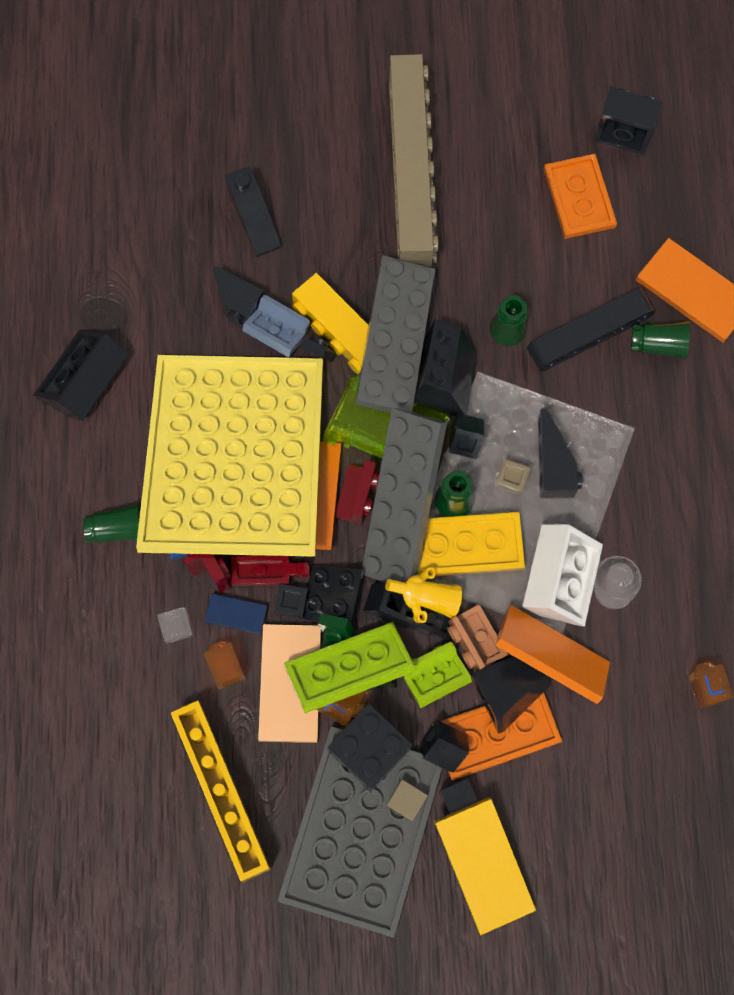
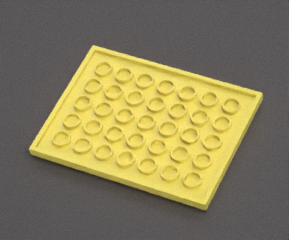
(232, 456)

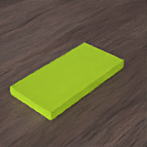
(349, 667)

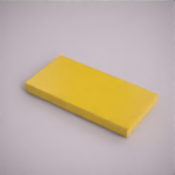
(473, 544)
(485, 866)

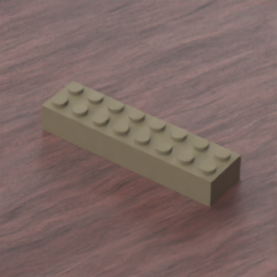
(412, 160)

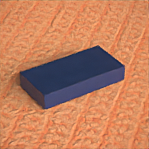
(236, 614)

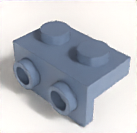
(277, 326)

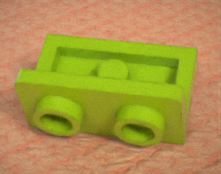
(437, 675)

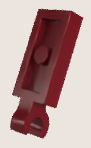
(265, 570)

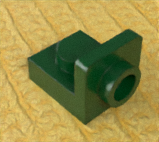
(335, 629)

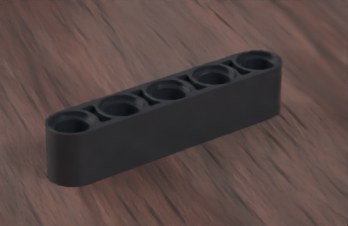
(590, 329)

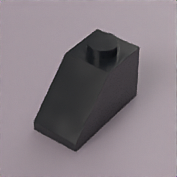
(237, 296)

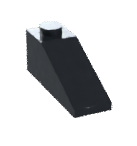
(252, 211)
(556, 463)
(392, 608)

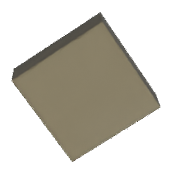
(513, 476)
(407, 800)

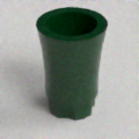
(509, 323)
(662, 339)
(455, 503)
(113, 525)

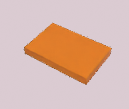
(580, 196)

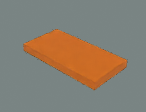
(691, 288)
(327, 492)
(553, 654)
(527, 734)

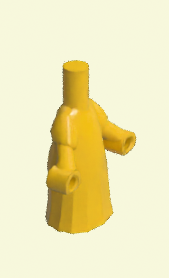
(434, 596)

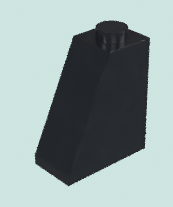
(509, 690)

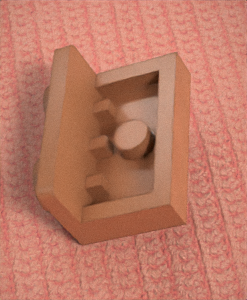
(476, 638)

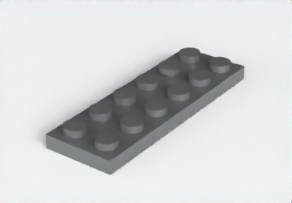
(395, 335)
(403, 496)

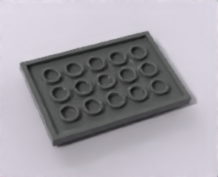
(354, 850)

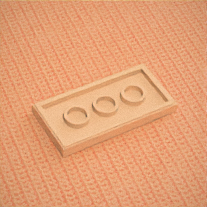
(280, 710)

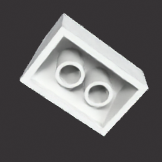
(562, 574)

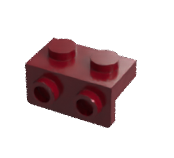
(355, 492)
(201, 562)

